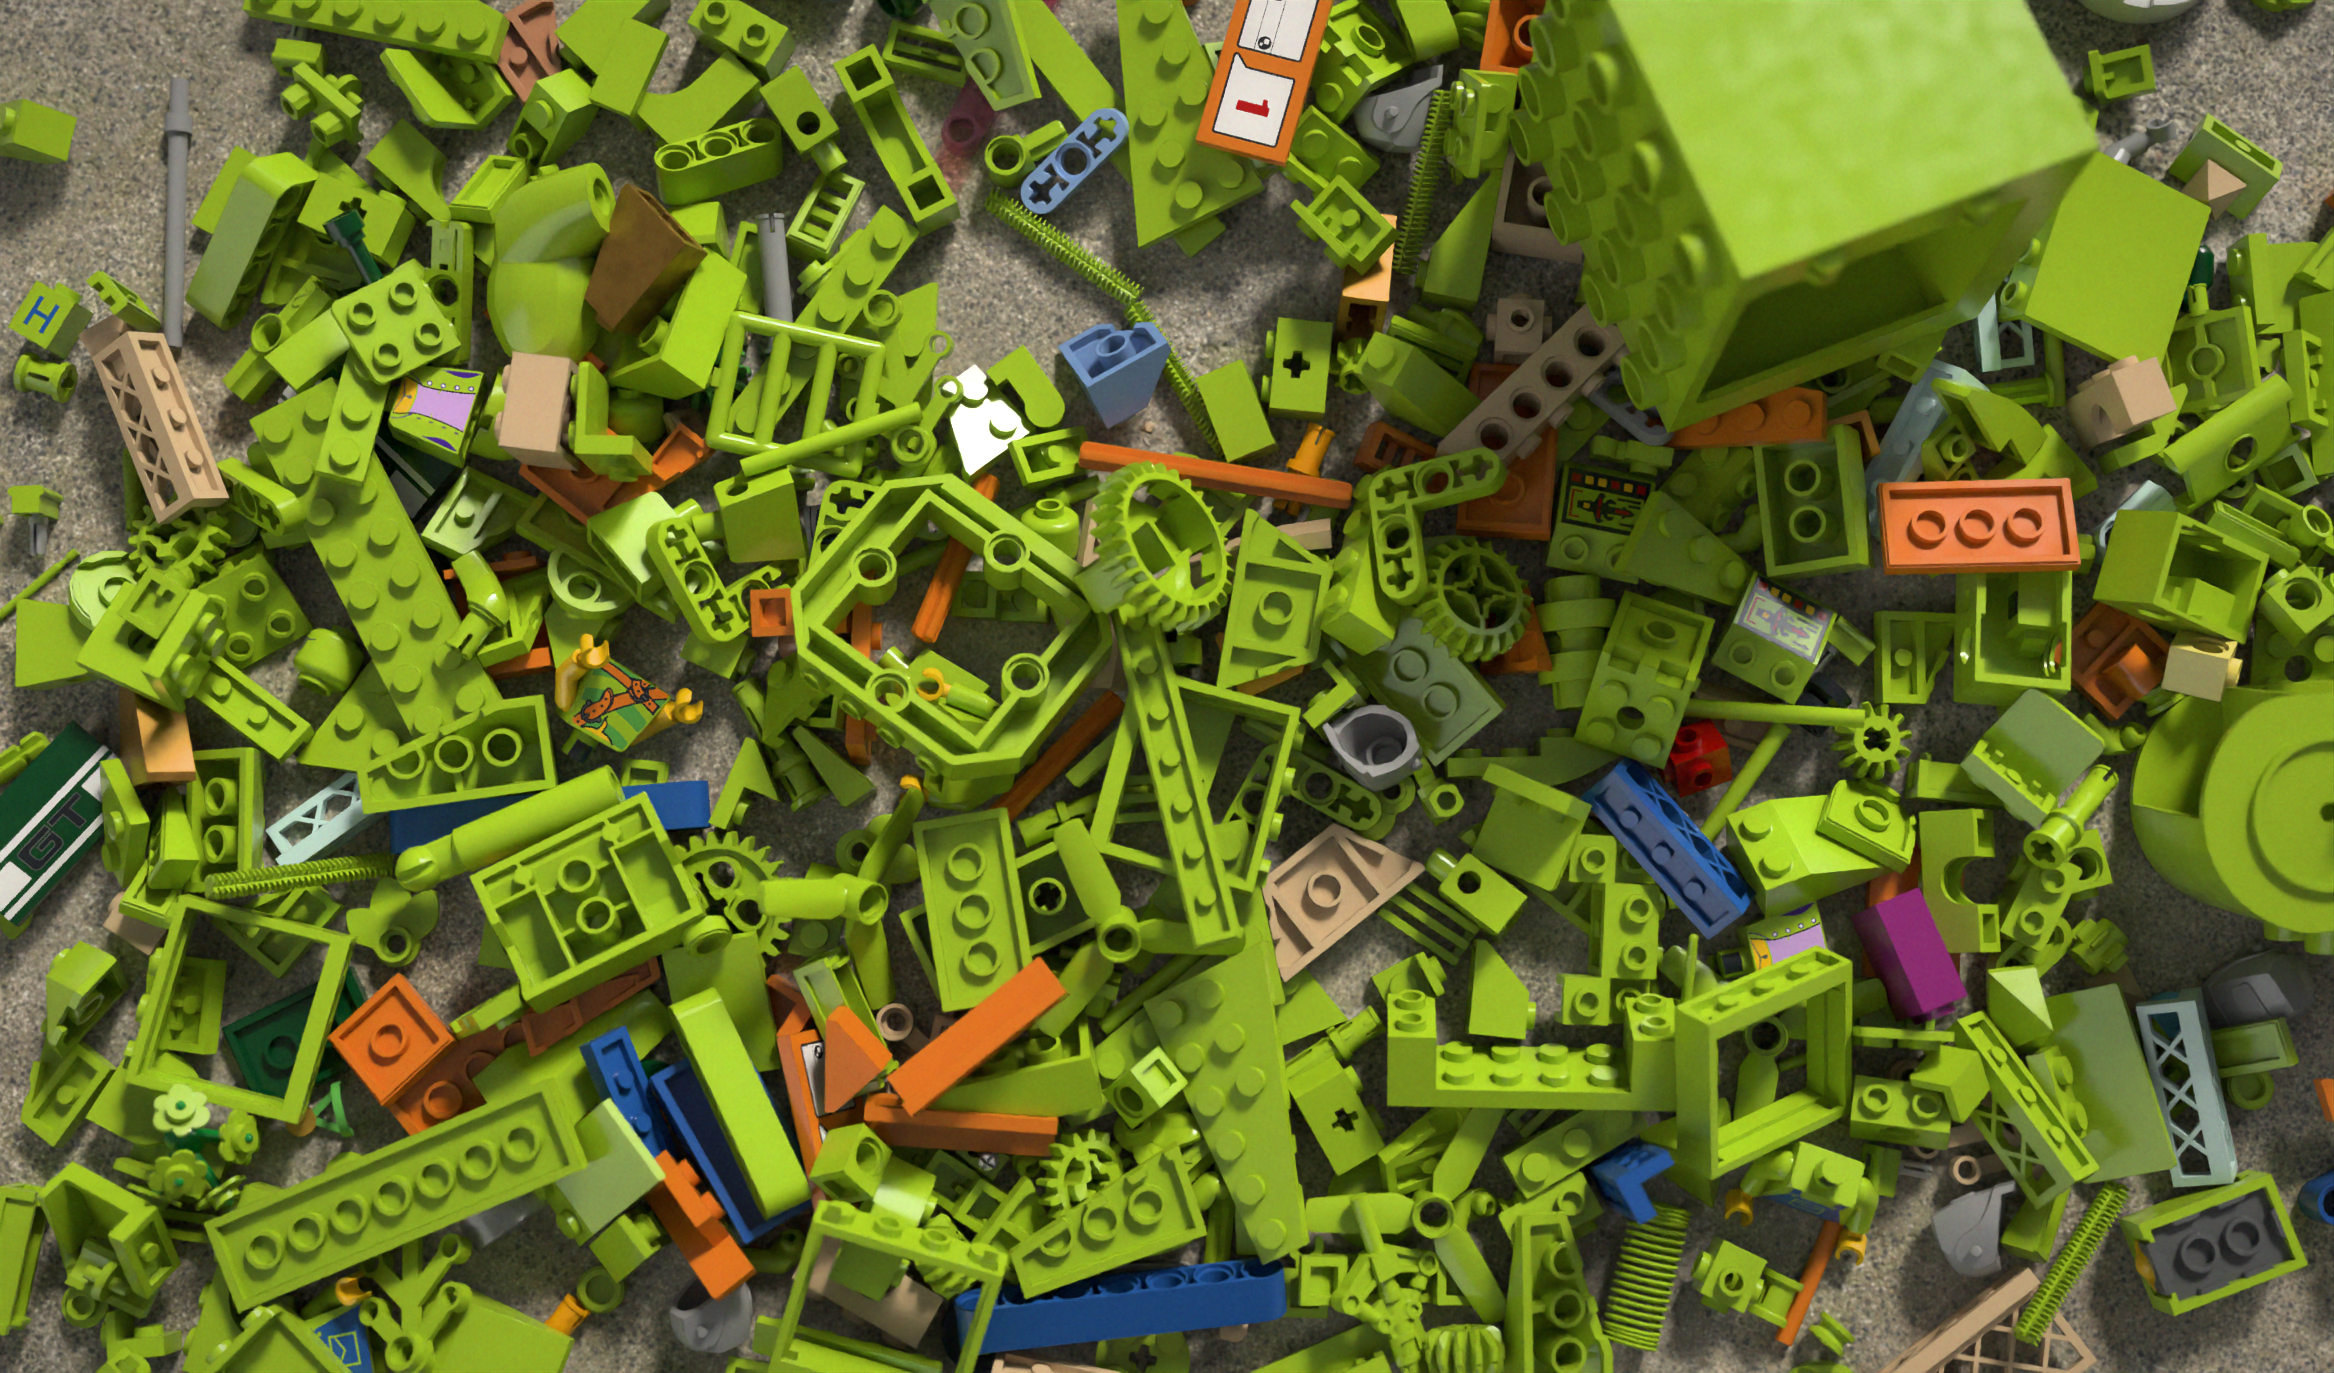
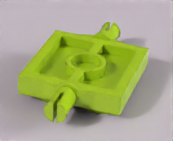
(2211, 355)

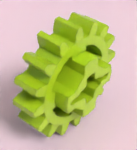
(182, 543)
(1076, 1173)

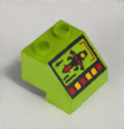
(1594, 518)
(1773, 636)

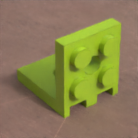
(1356, 58)
(174, 665)
(1646, 675)

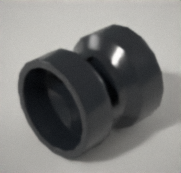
(1822, 692)

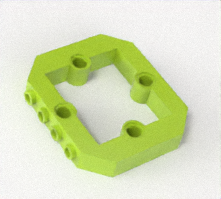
(873, 542)

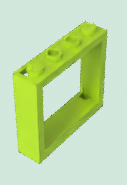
(1279, 781)
(166, 968)
(1810, 975)
(894, 1237)

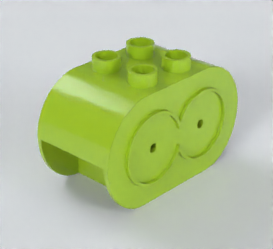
(2242, 805)

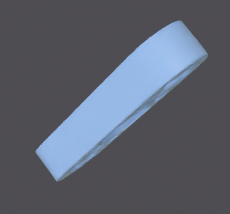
(1042, 173)

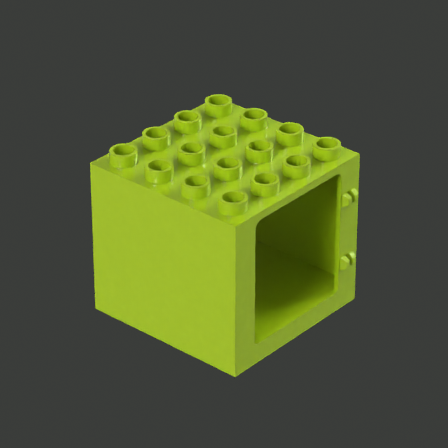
(1790, 177)

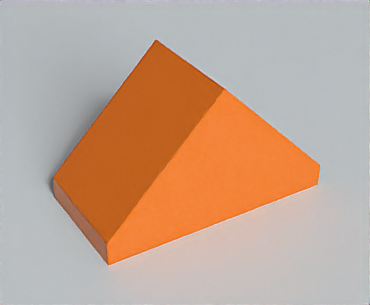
(851, 1057)

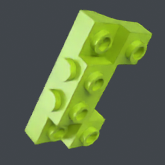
(1622, 934)

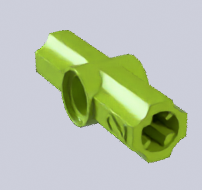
(252, 374)

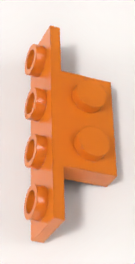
(697, 1228)

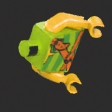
(613, 702)

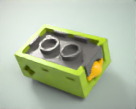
(2212, 1242)

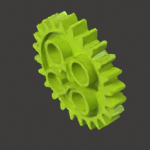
(750, 870)

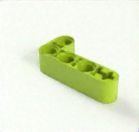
(248, 235)

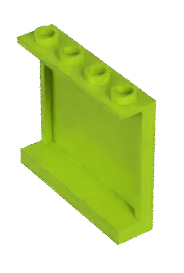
(2109, 264)

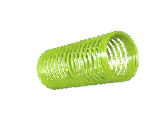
(1669, 1218)

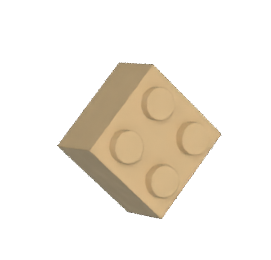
(1521, 217)
(538, 411)

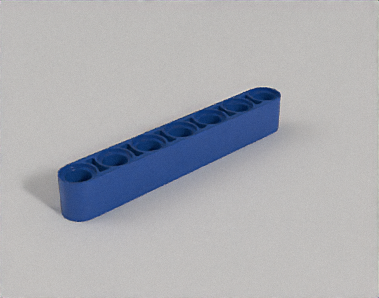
(677, 804)
(1131, 1305)

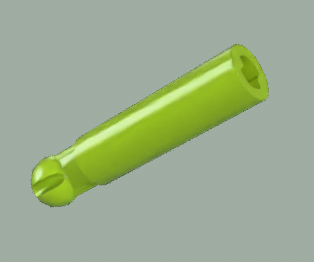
(508, 830)

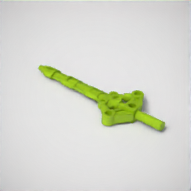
(1396, 1306)

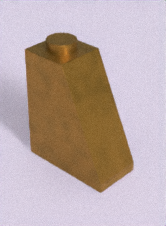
(640, 263)
(1364, 298)
(154, 743)

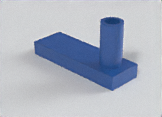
(621, 1078)

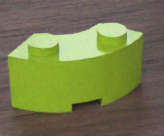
(902, 1194)

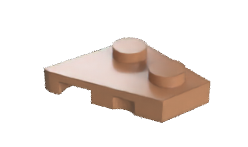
(530, 46)

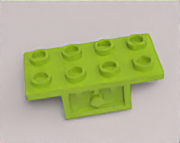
(2102, 1083)

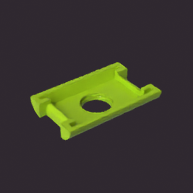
(2205, 450)

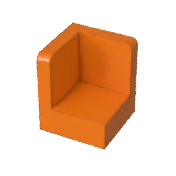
(788, 1006)

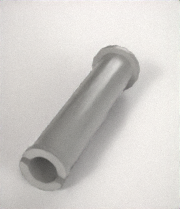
(774, 269)

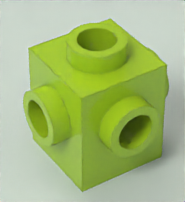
(1744, 1276)

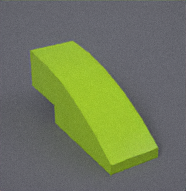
(1992, 419)

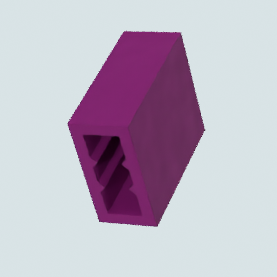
(1909, 957)

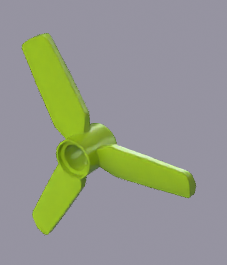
(856, 899)
(1102, 902)
(1758, 1070)
(1451, 1242)

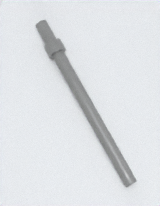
(179, 128)

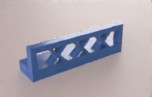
(1669, 847)
(1621, 1172)

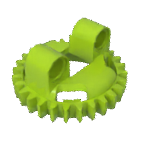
(1148, 539)

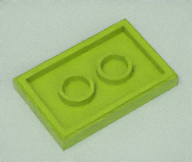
(741, 983)

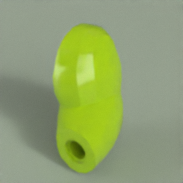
(545, 261)

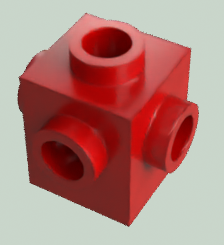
(1697, 759)

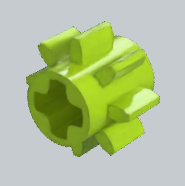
(1344, 363)
(2098, 946)

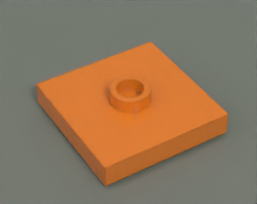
(392, 1040)

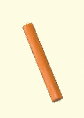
(1810, 1278)

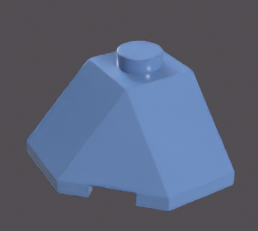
(1117, 368)

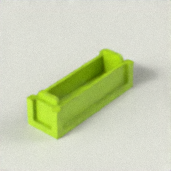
(1947, 785)
(829, 983)
(20, 1245)

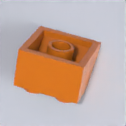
(1507, 35)

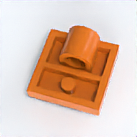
(2114, 658)

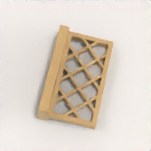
(1980, 1316)

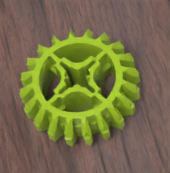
(1482, 586)

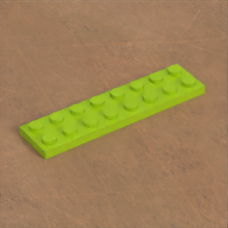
(377, 569)
(396, 1194)

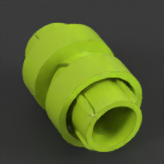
(1576, 626)

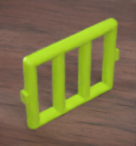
(784, 334)

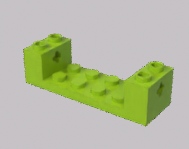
(1524, 1077)

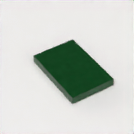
(270, 1038)

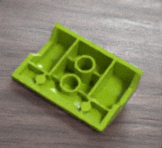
(589, 902)

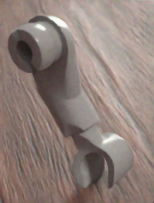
(2138, 143)

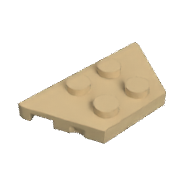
(1328, 892)

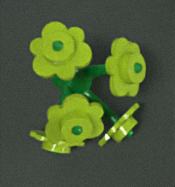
(182, 1119)

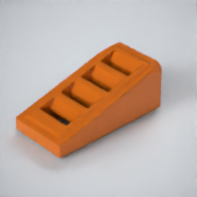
(1395, 438)

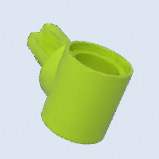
(1026, 149)

